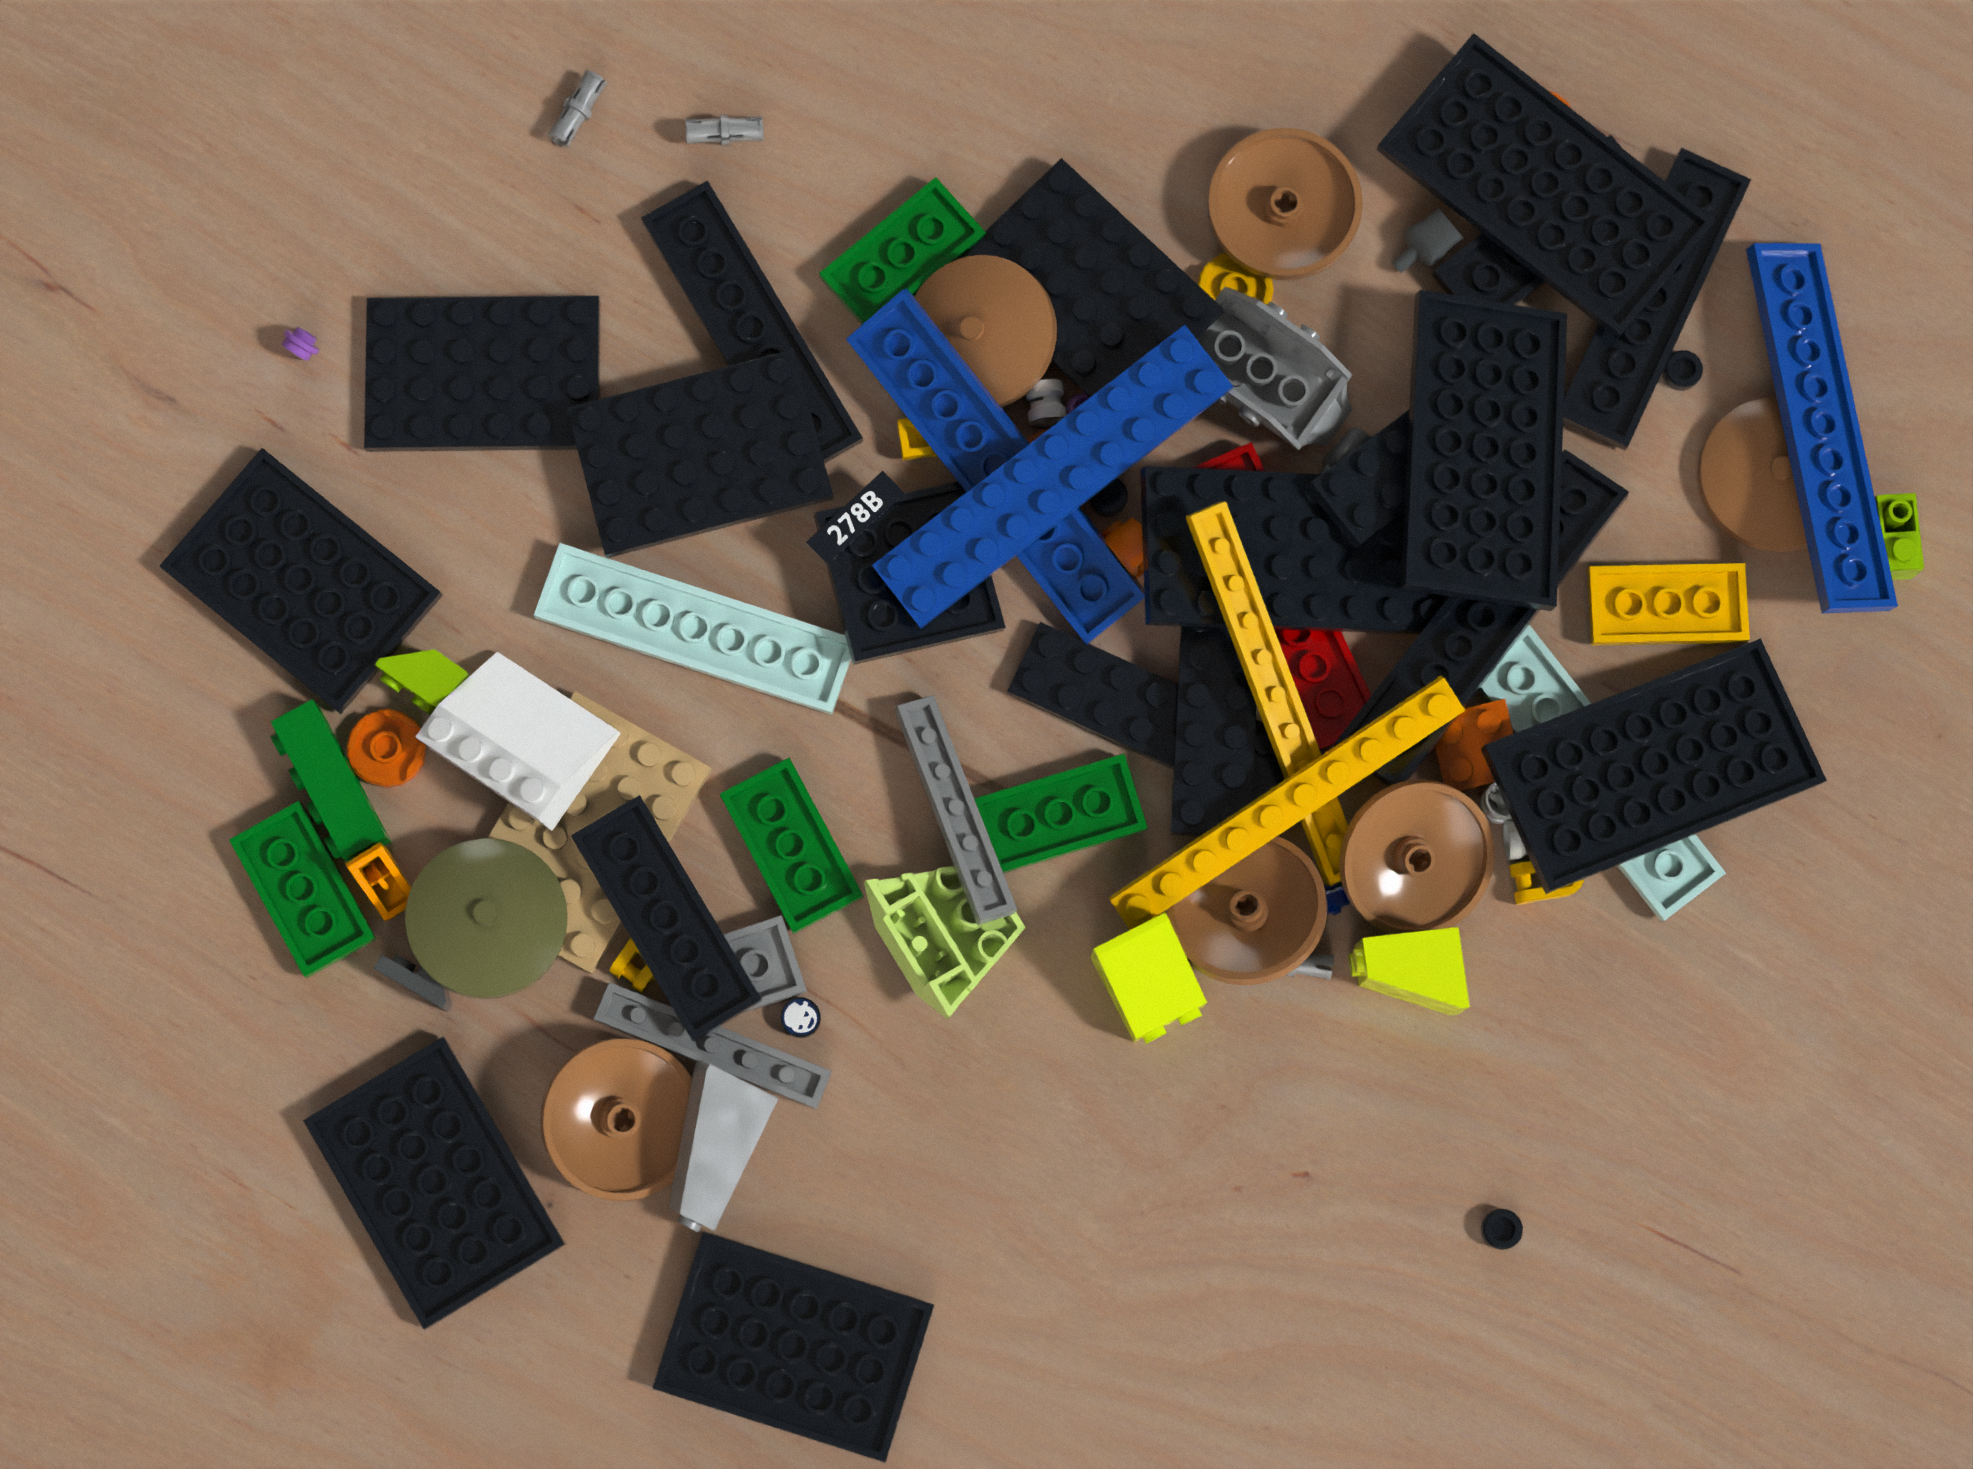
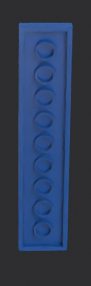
(1821, 428)
(976, 439)
(1052, 476)

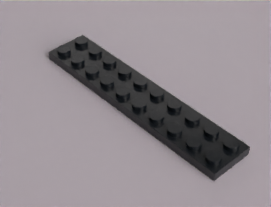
(1473, 636)

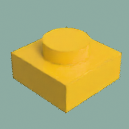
(911, 441)

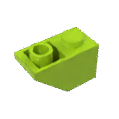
(1901, 534)
(424, 675)

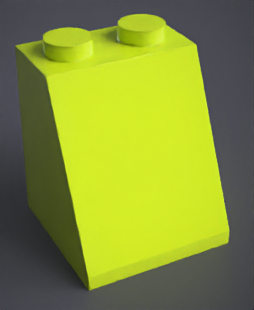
(1414, 968)
(1149, 979)

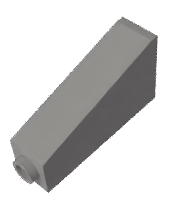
(716, 1143)

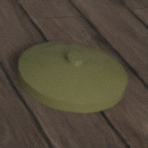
(486, 918)

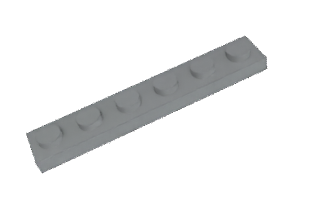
(955, 810)
(720, 1048)

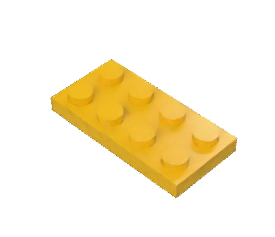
(1668, 604)

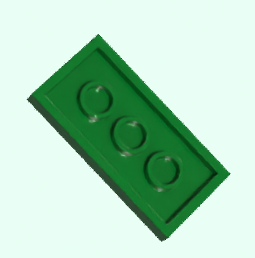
(902, 251)
(1062, 813)
(791, 845)
(302, 889)

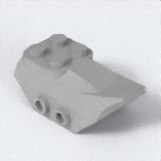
(1277, 371)

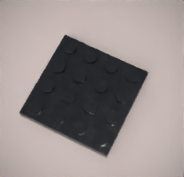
(870, 612)

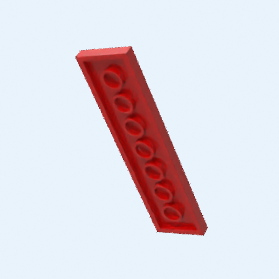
(1317, 660)

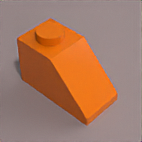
(1127, 545)

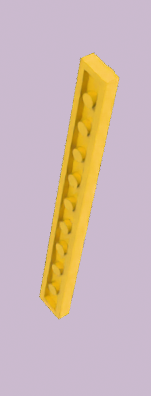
(1266, 671)
(1287, 803)

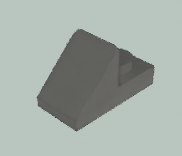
(422, 984)

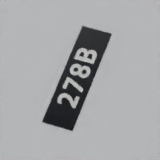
(855, 517)

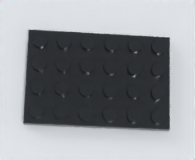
(1104, 277)
(478, 371)
(700, 453)
(301, 580)
(434, 1183)
(793, 1347)

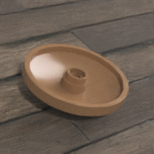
(1284, 204)
(994, 320)
(1750, 479)
(1416, 857)
(1254, 916)
(616, 1118)

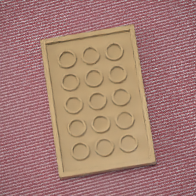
(632, 767)

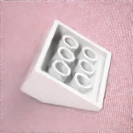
(519, 738)

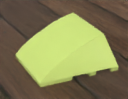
(935, 934)

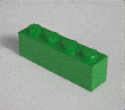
(329, 780)

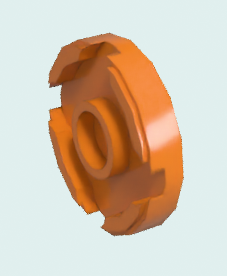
(386, 748)

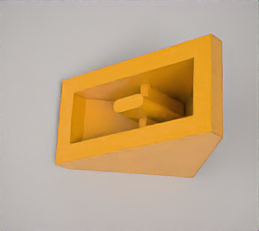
(381, 880)

